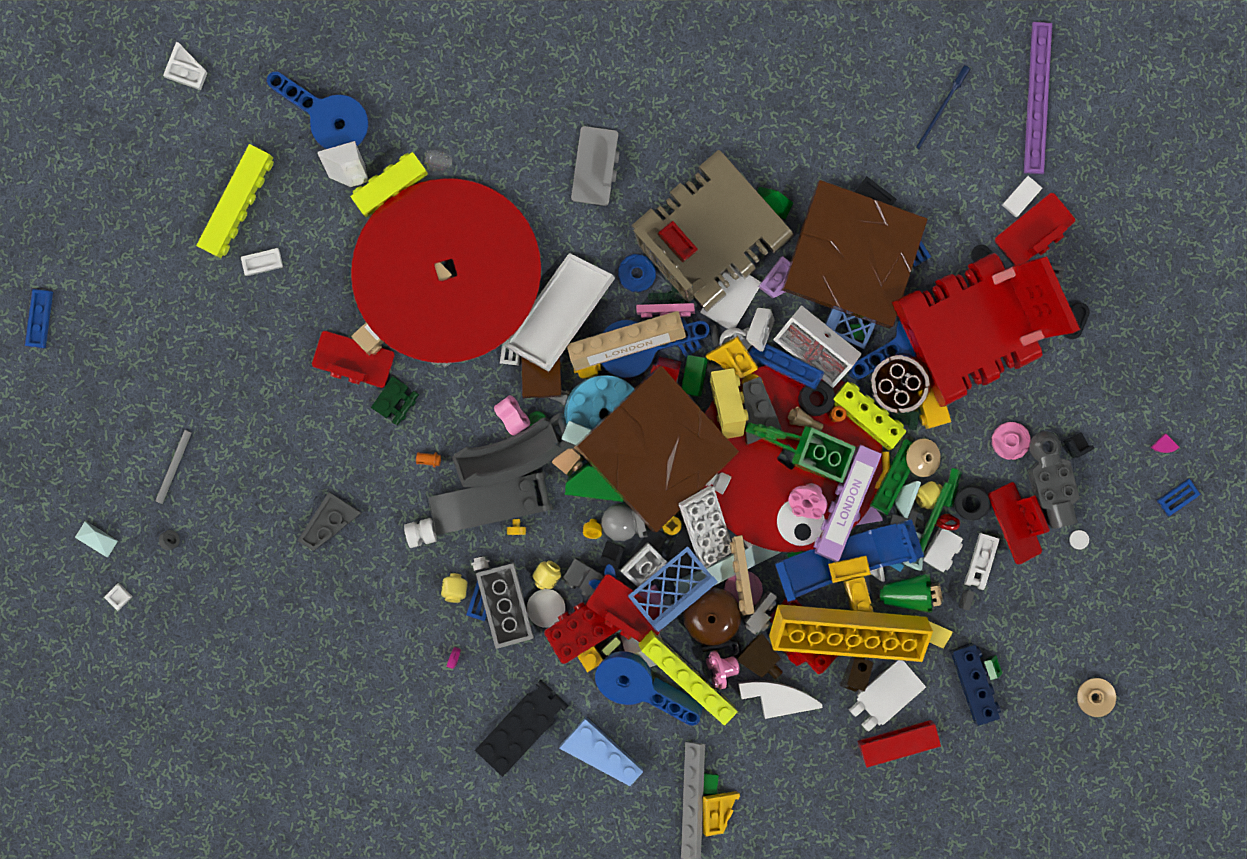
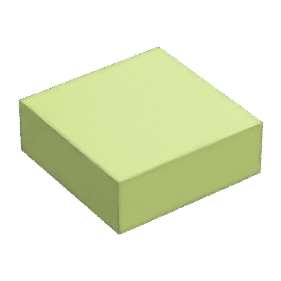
(615, 642)

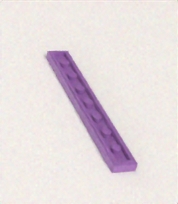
(1038, 98)

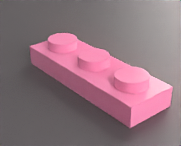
(647, 311)

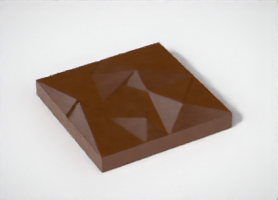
(854, 254)
(656, 449)

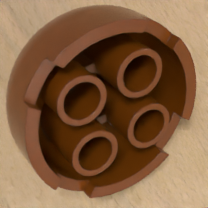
(890, 388)
(715, 603)

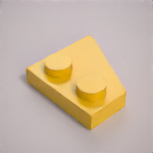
(734, 355)

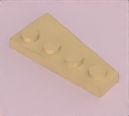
(742, 577)

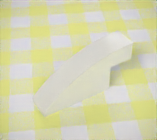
(778, 698)

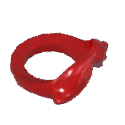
(945, 518)

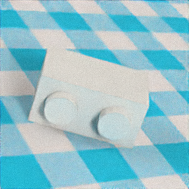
(942, 549)

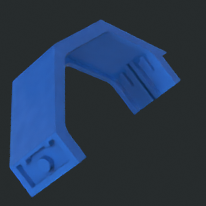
(881, 545)

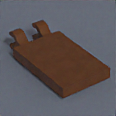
(540, 382)

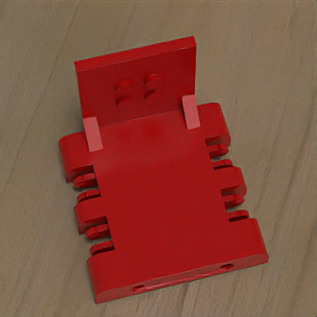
(980, 323)

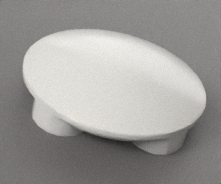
(545, 607)

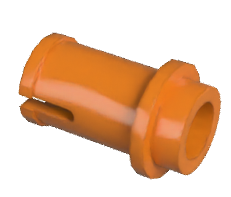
(842, 414)
(428, 459)

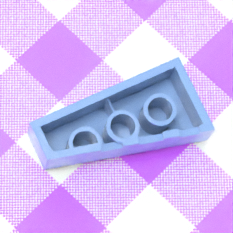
(600, 751)

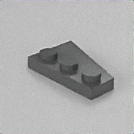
(758, 407)

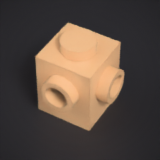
(569, 461)

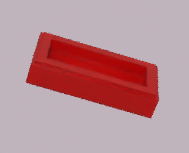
(677, 241)

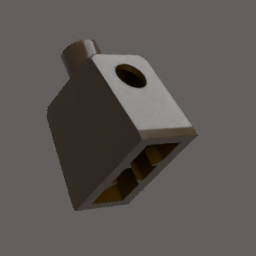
(760, 657)
(854, 678)

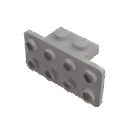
(595, 166)

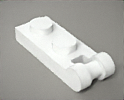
(982, 561)

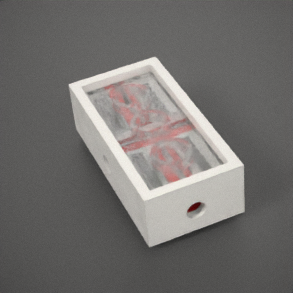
(817, 345)

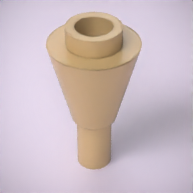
(800, 418)

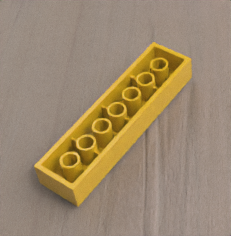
(850, 633)

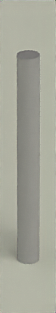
(173, 466)

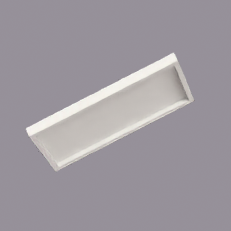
(559, 311)

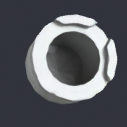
(621, 523)

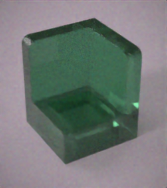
(907, 418)

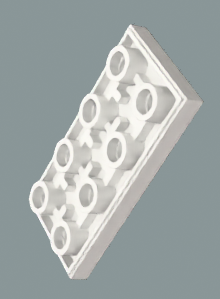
(706, 526)

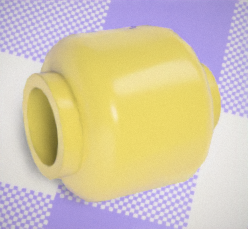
(928, 495)
(546, 575)
(454, 588)

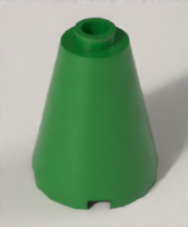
(909, 593)

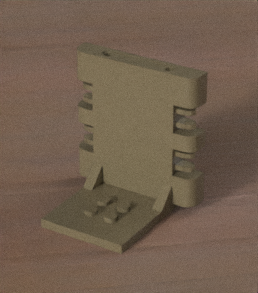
(722, 222)

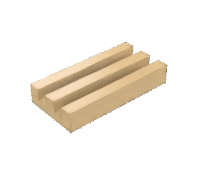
(936, 594)

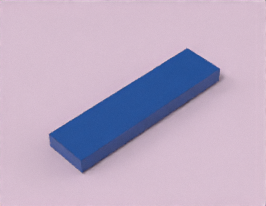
(788, 365)

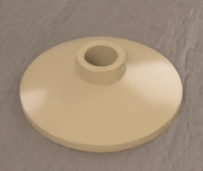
(917, 455)
(1105, 701)

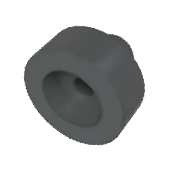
(169, 540)

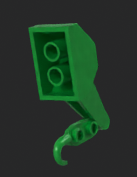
(815, 452)
(590, 484)

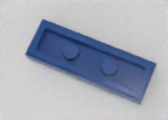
(38, 318)

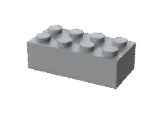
(504, 605)

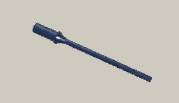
(956, 84)

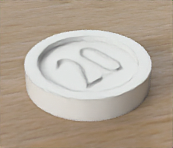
(1079, 539)

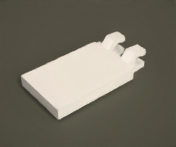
(887, 694)

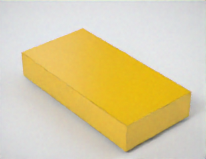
(849, 569)

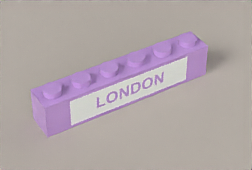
(847, 504)

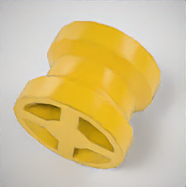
(673, 526)

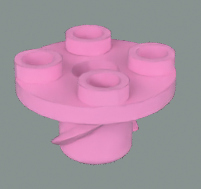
(808, 501)
(721, 669)

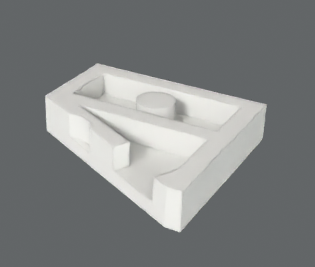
(184, 68)

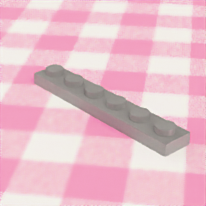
(693, 800)

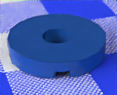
(637, 284)

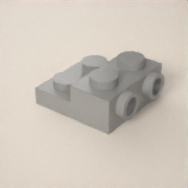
(760, 620)

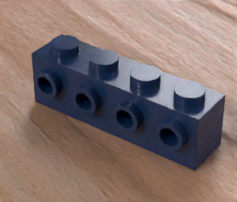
(975, 684)

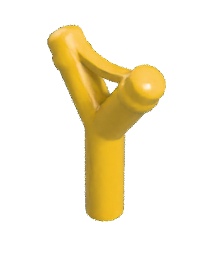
(886, 464)

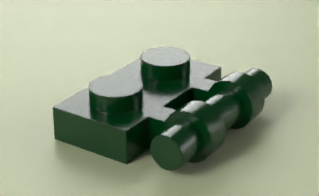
(390, 397)

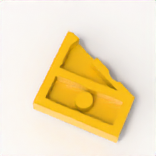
(717, 811)

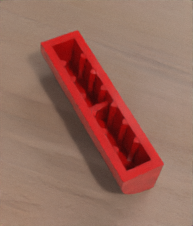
(899, 743)

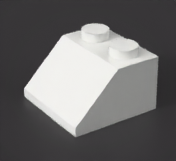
(344, 164)

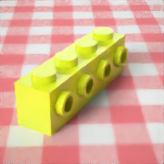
(388, 184)
(869, 416)

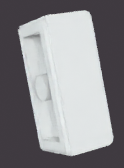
(760, 328)

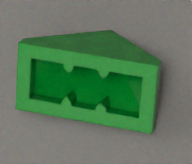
(777, 201)

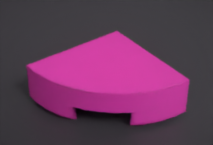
(1165, 444)
(453, 658)

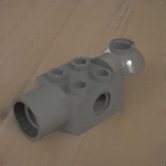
(1053, 481)

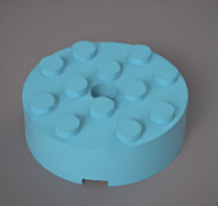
(592, 396)

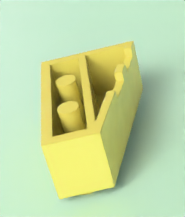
(729, 402)

